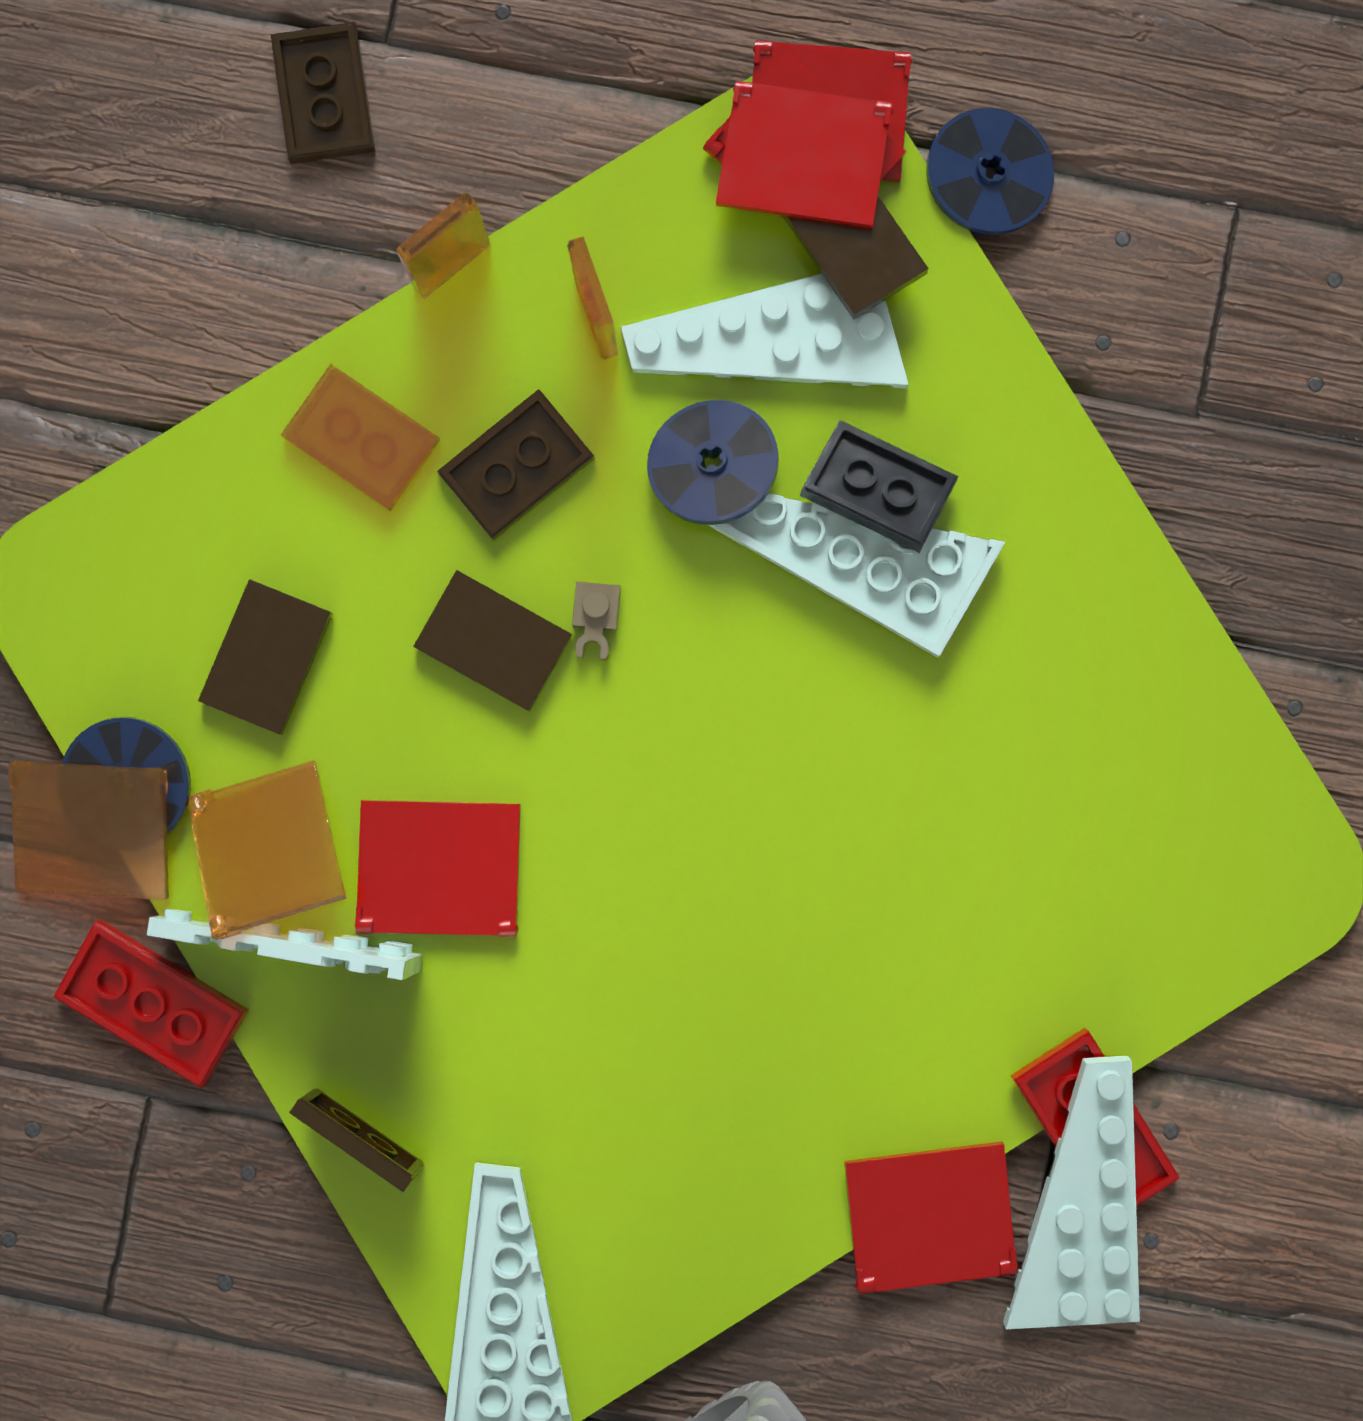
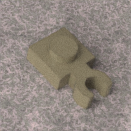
(595, 610)

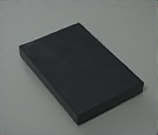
(879, 486)

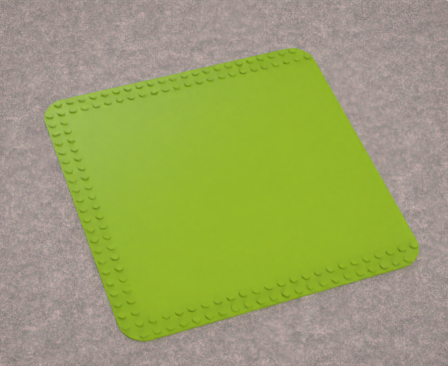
(766, 850)

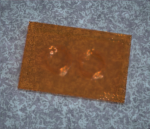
(444, 245)
(592, 298)
(360, 437)

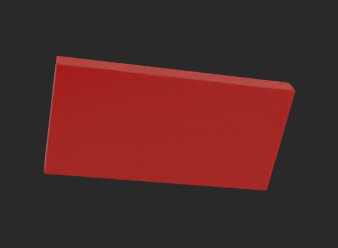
(150, 1003)
(1048, 1088)

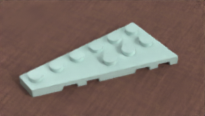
(772, 335)
(894, 586)
(298, 945)
(1085, 1225)
(504, 1330)

